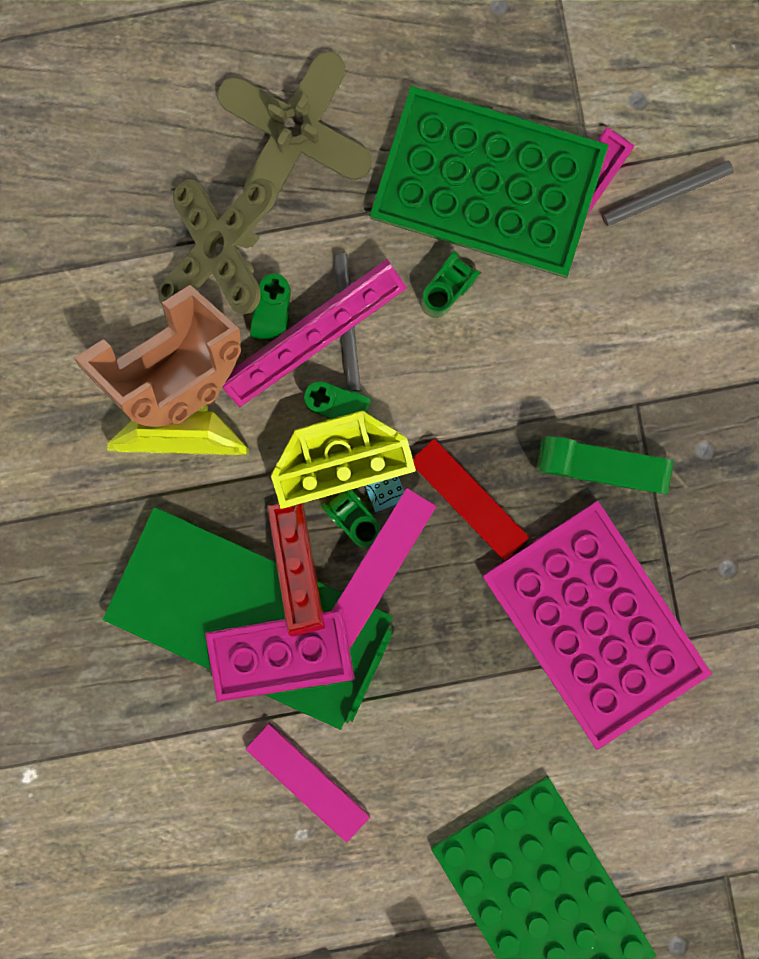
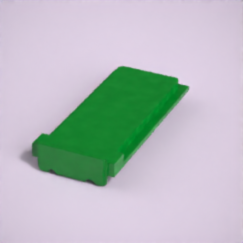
(200, 583)

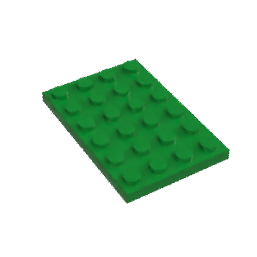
(489, 182)
(538, 883)

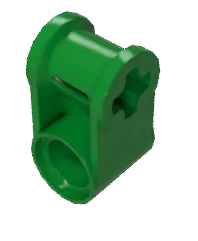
(452, 282)
(271, 315)
(340, 401)
(351, 515)

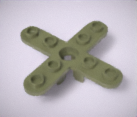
(307, 104)
(231, 230)

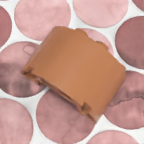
(174, 369)

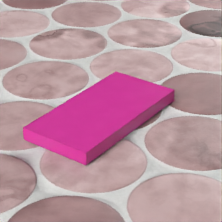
(268, 660)

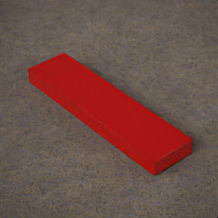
(469, 500)
(296, 569)

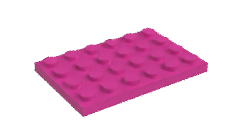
(597, 625)

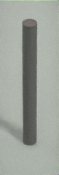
(668, 193)
(348, 337)

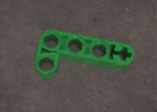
(604, 465)

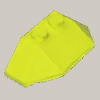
(198, 434)
(339, 458)

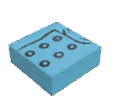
(385, 493)

